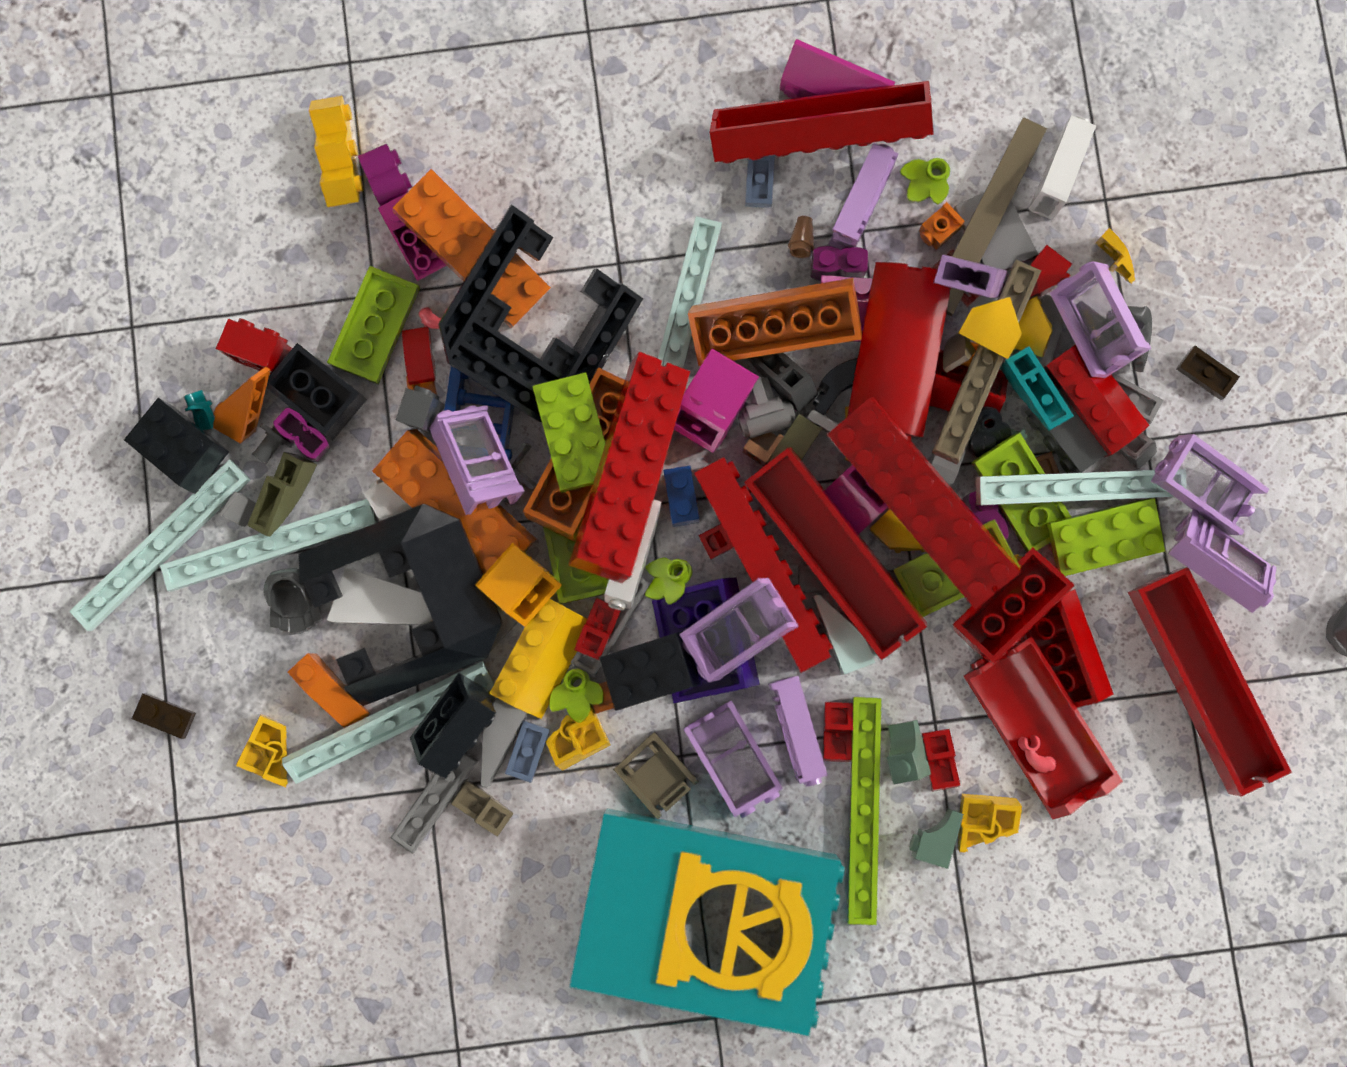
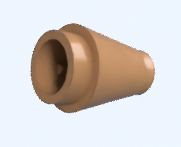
(802, 238)

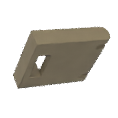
(659, 778)

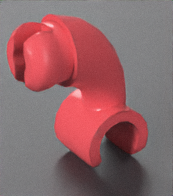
(428, 318)
(1039, 763)

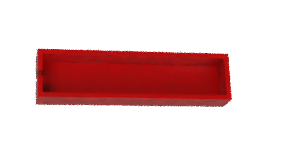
(822, 122)
(630, 469)
(924, 502)
(836, 553)
(760, 559)
(1209, 682)

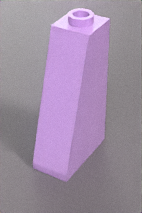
(971, 276)

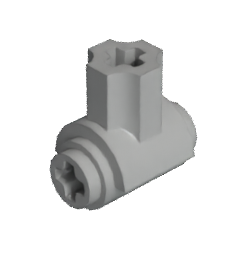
(764, 411)

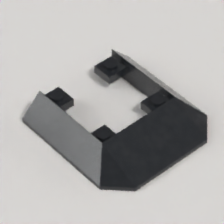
(498, 363)
(446, 573)

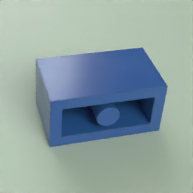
(681, 496)

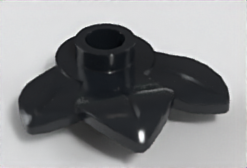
(987, 435)

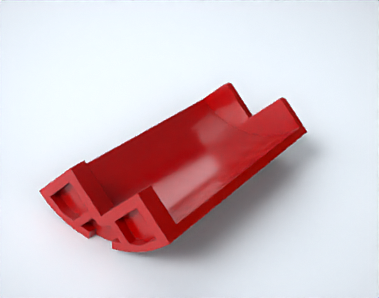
(901, 343)
(1029, 700)

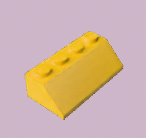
(539, 659)

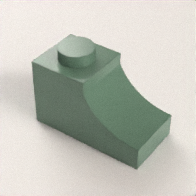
(907, 753)
(938, 842)

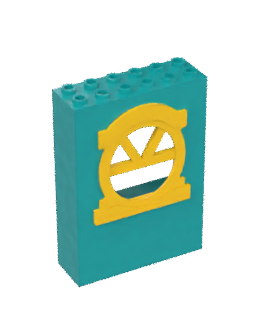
(638, 909)

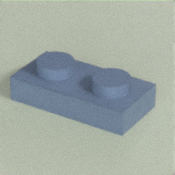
(760, 182)
(527, 751)

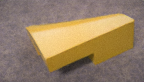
(577, 740)
(265, 751)
(987, 819)

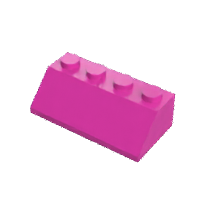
(820, 73)

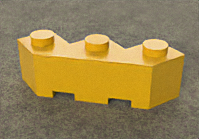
(336, 151)

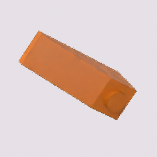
(241, 411)
(327, 690)

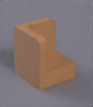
(762, 447)

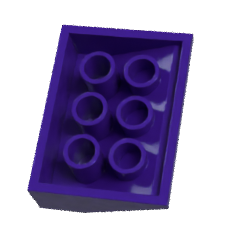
(690, 608)

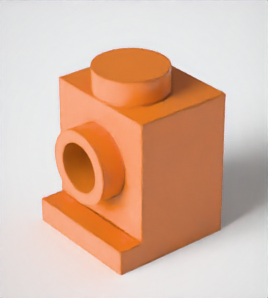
(948, 219)

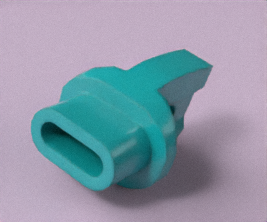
(200, 409)

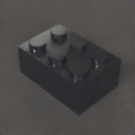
(315, 392)
(176, 446)
(649, 671)
(452, 726)

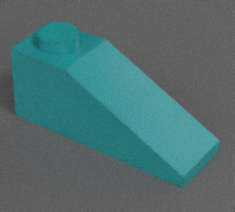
(1036, 388)

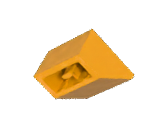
(518, 584)

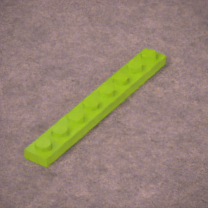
(864, 811)

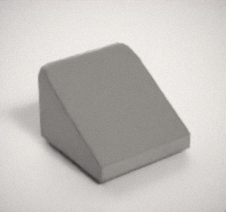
(1139, 450)
(238, 509)

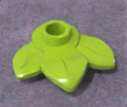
(924, 183)
(666, 582)
(576, 699)

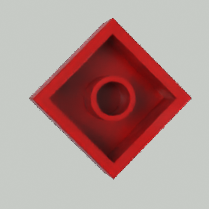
(252, 346)

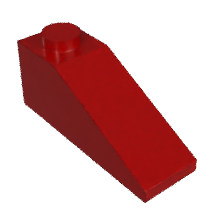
(1053, 270)

